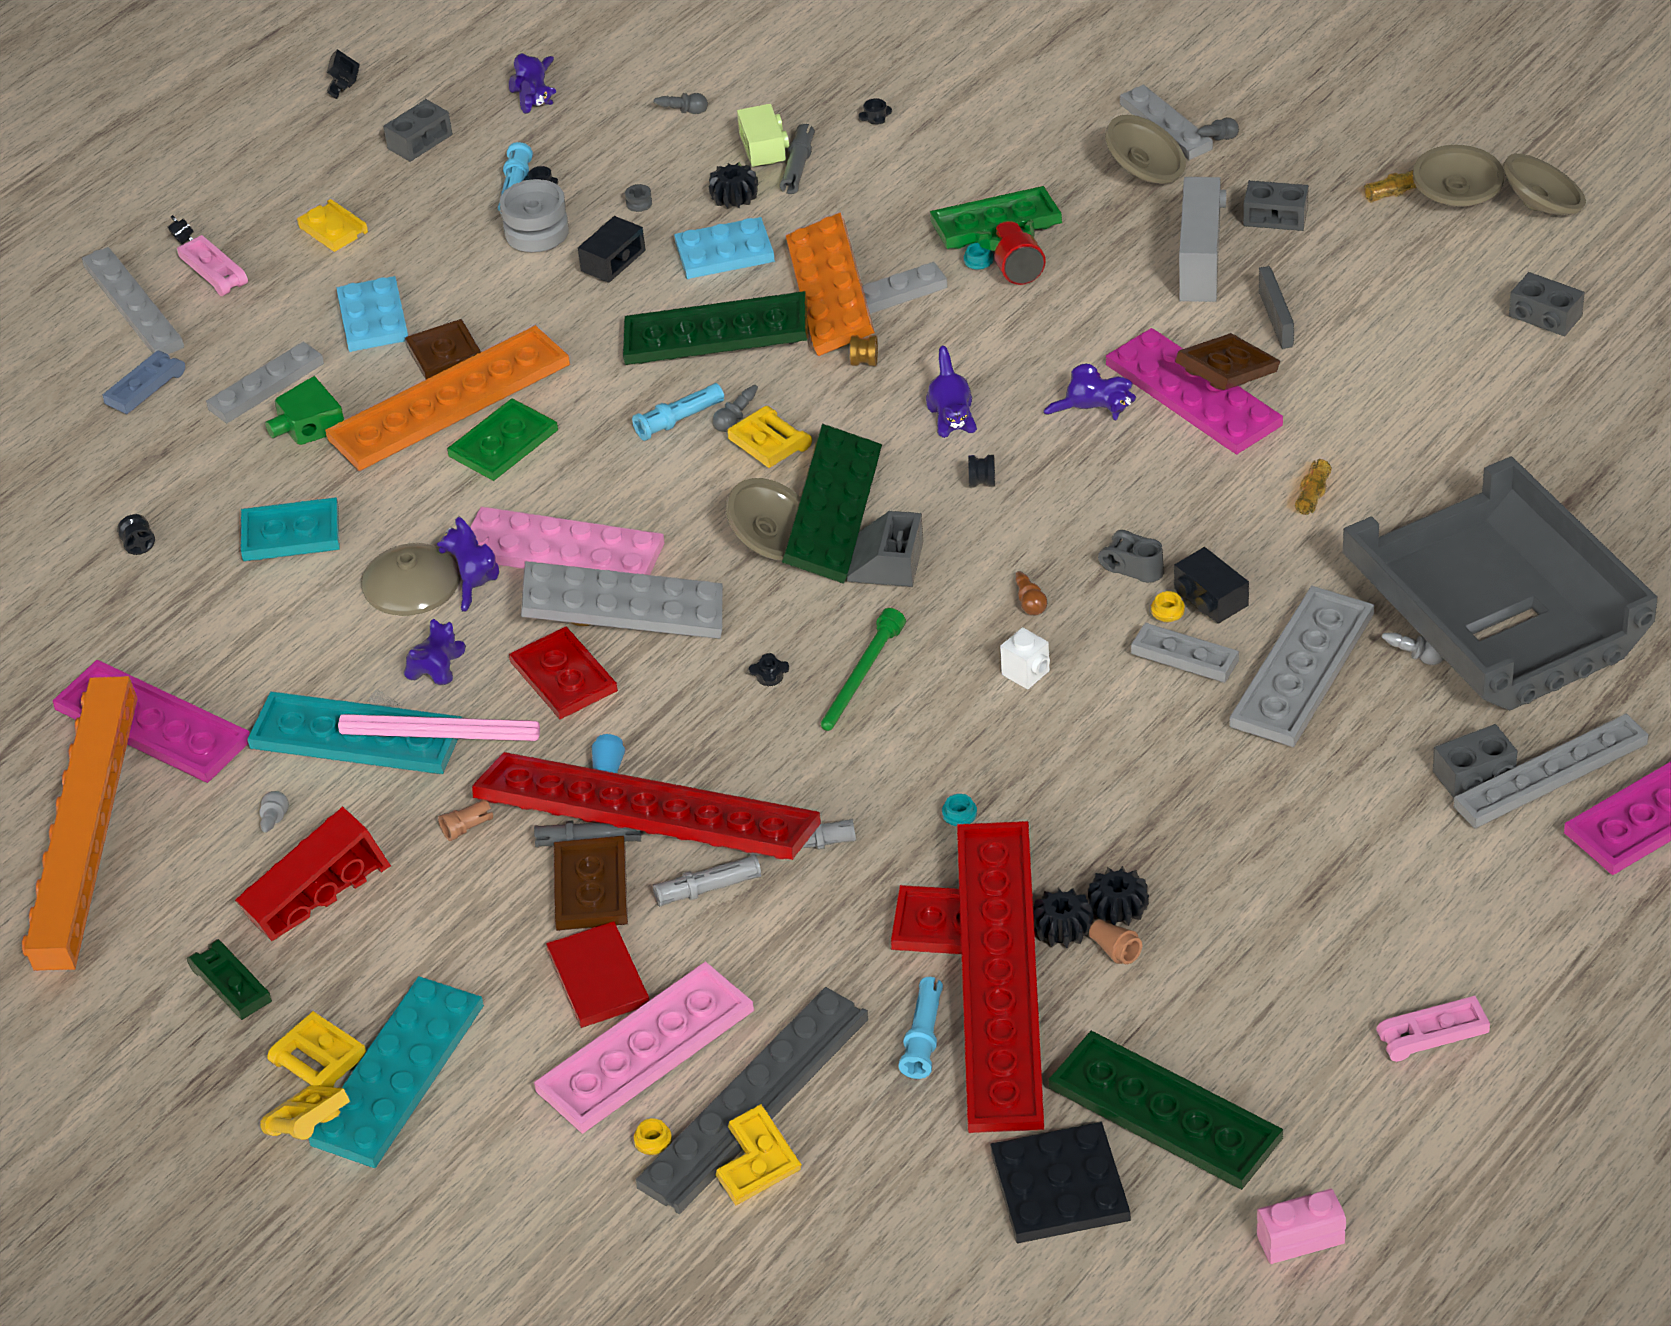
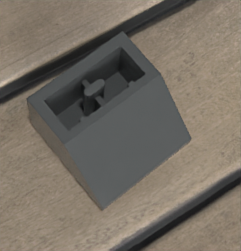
(888, 550)

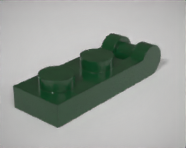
(229, 979)

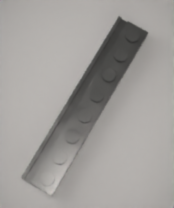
(768, 1080)

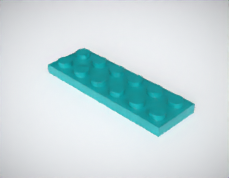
(311, 729)
(398, 1071)

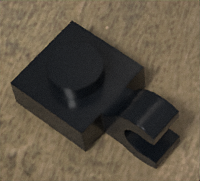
(344, 72)

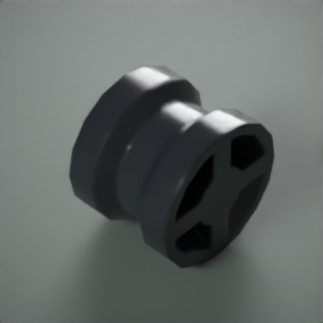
(981, 470)
(136, 534)

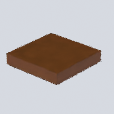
(441, 347)

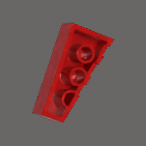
(312, 874)

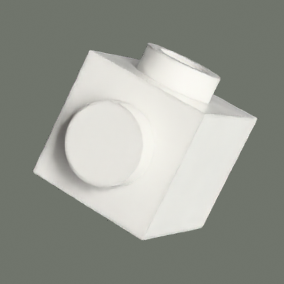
(1025, 658)

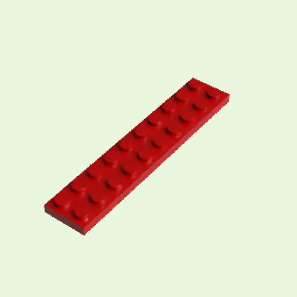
(647, 805)
(999, 978)

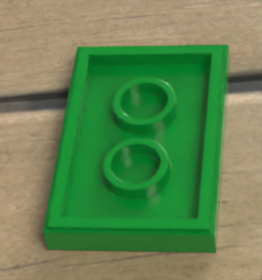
(502, 439)

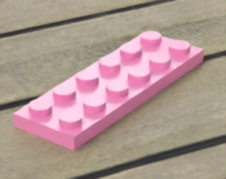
(565, 542)
(643, 1047)

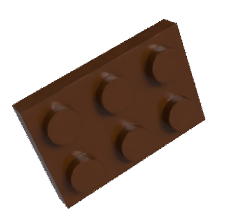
(1227, 361)
(590, 883)

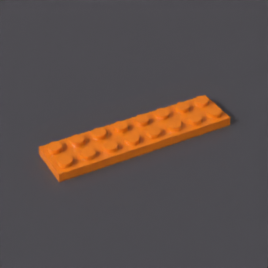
(447, 398)

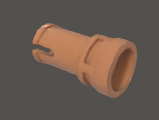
(458, 822)

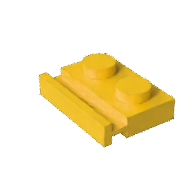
(332, 225)

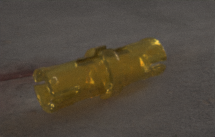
(1394, 185)
(1313, 486)

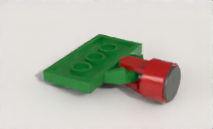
(1002, 226)

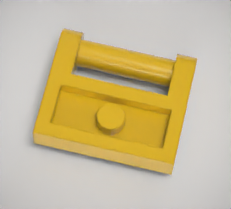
(763, 442)
(321, 1042)
(307, 1109)

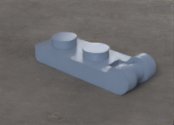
(143, 381)

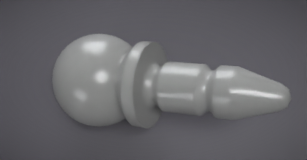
(1419, 648)
(272, 809)

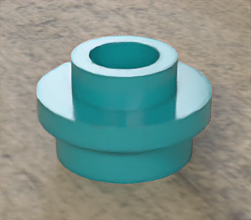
(978, 257)
(959, 810)

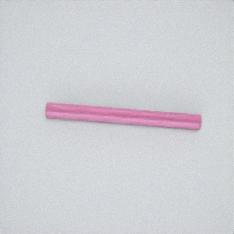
(439, 727)

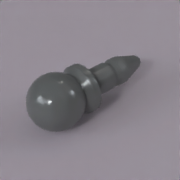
(694, 103)
(1220, 129)
(727, 417)

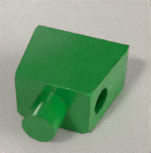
(305, 412)

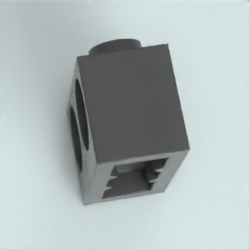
(418, 130)
(1275, 205)
(1546, 304)
(1473, 759)

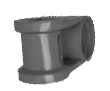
(1136, 556)

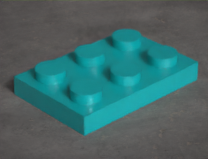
(290, 529)

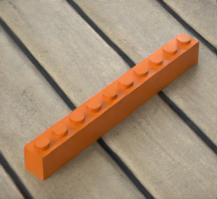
(80, 825)

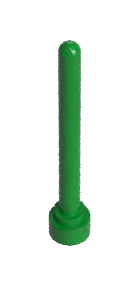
(888, 625)

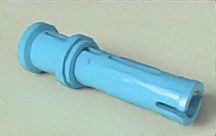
(516, 166)
(666, 416)
(920, 1038)

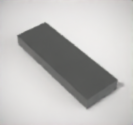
(1276, 307)

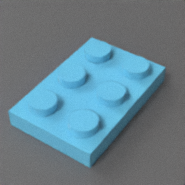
(724, 247)
(372, 313)

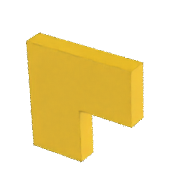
(766, 1157)

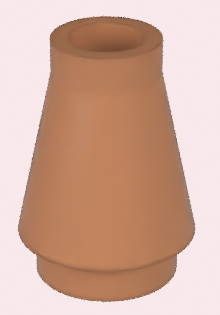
(1118, 942)

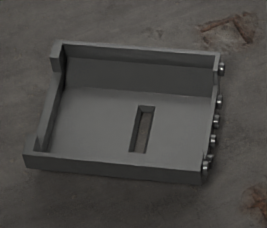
(1496, 560)

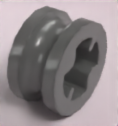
(638, 198)

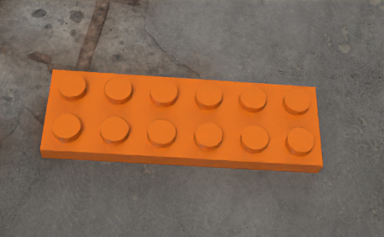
(832, 283)

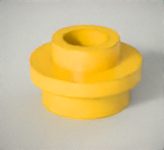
(1167, 607)
(651, 1129)

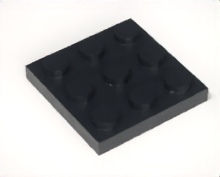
(1060, 1182)

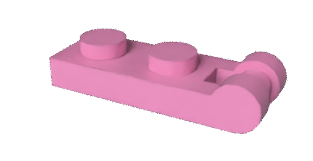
(212, 265)
(1433, 1027)

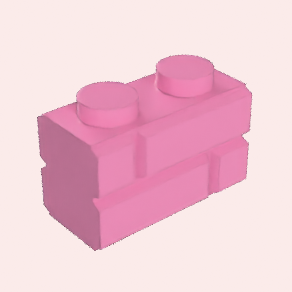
(1301, 1226)

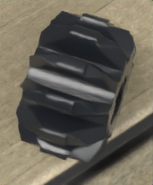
(733, 185)
(1118, 896)
(1062, 917)

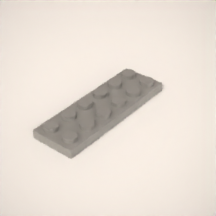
(622, 600)
(1302, 666)

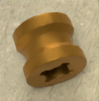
(863, 350)

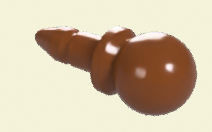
(1031, 597)

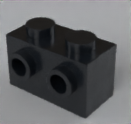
(611, 249)
(1211, 585)

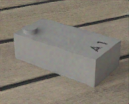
(1200, 238)

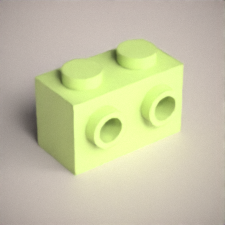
(762, 135)

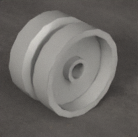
(534, 215)

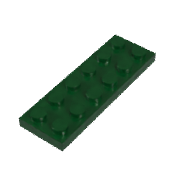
(715, 328)
(832, 503)
(1166, 1109)

